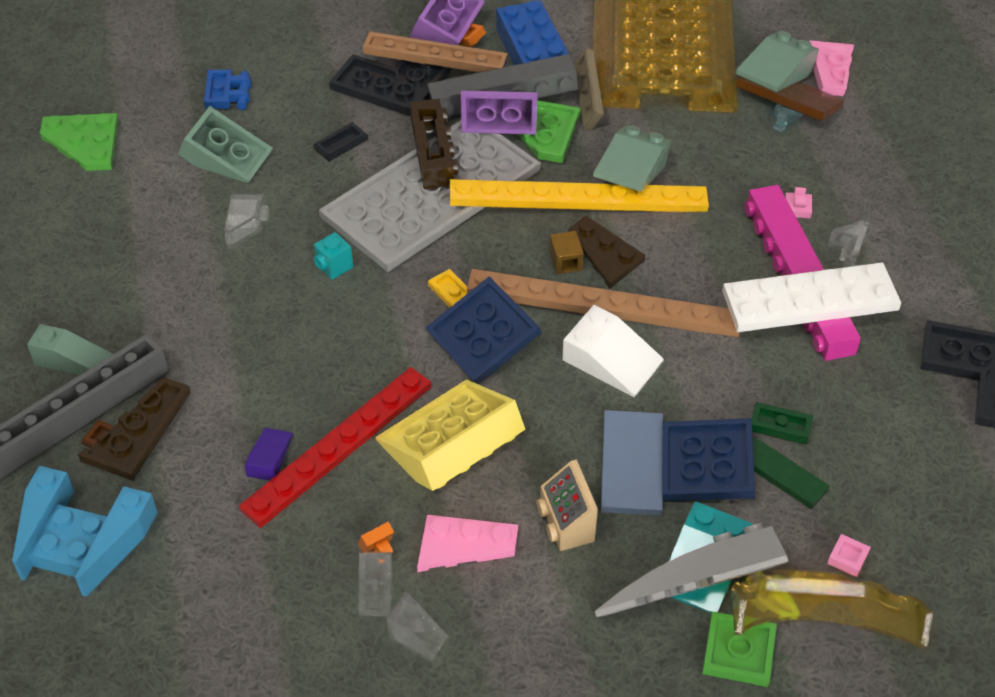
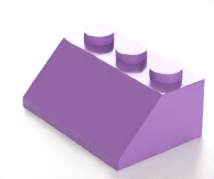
(446, 20)
(498, 112)

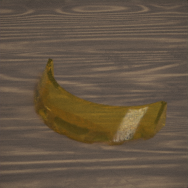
(830, 599)

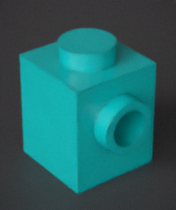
(333, 255)

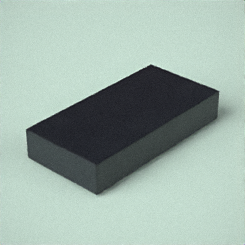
(340, 142)

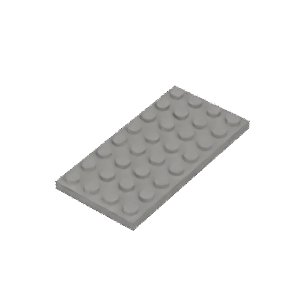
(396, 218)

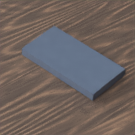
(632, 463)

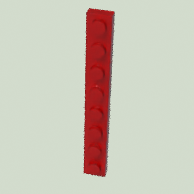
(334, 447)

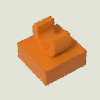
(377, 539)

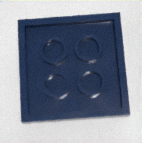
(483, 330)
(708, 460)

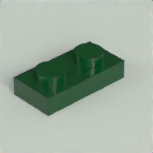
(781, 423)

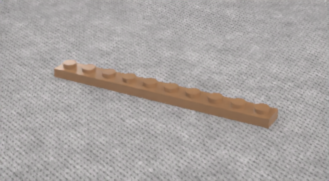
(622, 304)

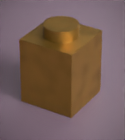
(566, 252)

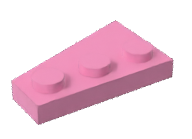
(832, 66)
(464, 540)

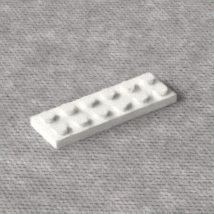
(810, 297)

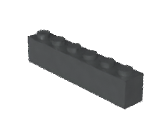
(542, 76)

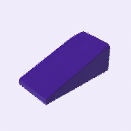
(268, 454)

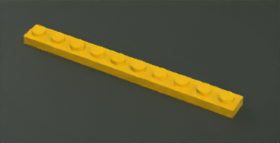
(577, 196)

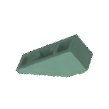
(64, 350)

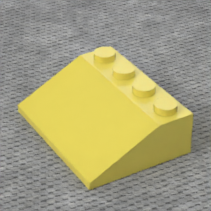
(452, 433)

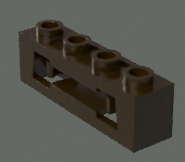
(441, 166)

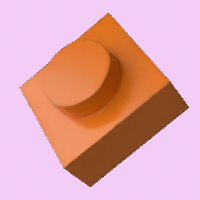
(473, 35)

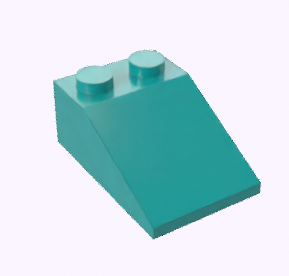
(698, 531)

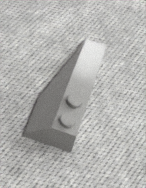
(709, 565)

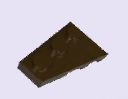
(606, 251)

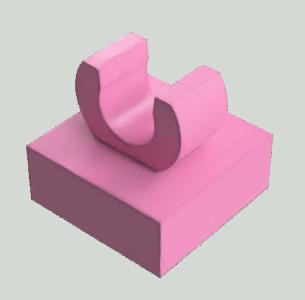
(800, 202)
(849, 555)

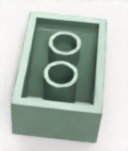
(779, 61)
(224, 147)
(633, 158)

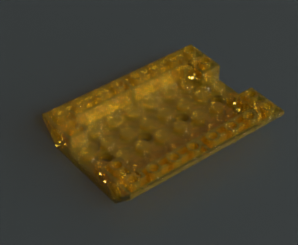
(697, 54)

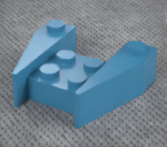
(74, 539)

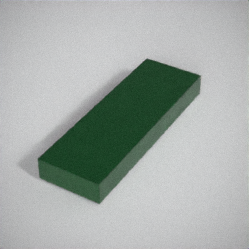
(787, 475)

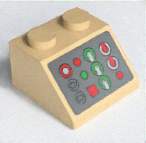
(568, 508)

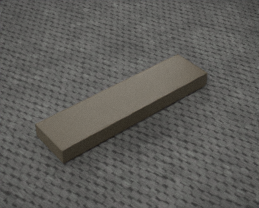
(589, 89)

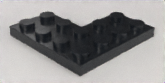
(386, 84)
(964, 354)

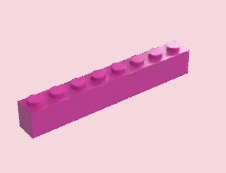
(794, 255)

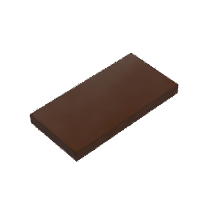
(797, 97)

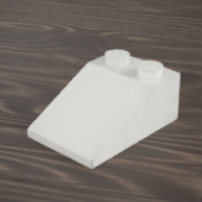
(610, 351)

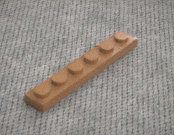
(433, 53)

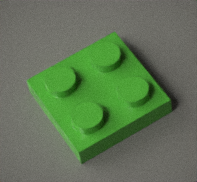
(739, 657)

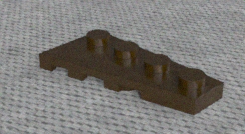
(138, 431)

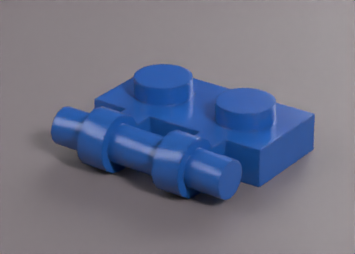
(219, 89)

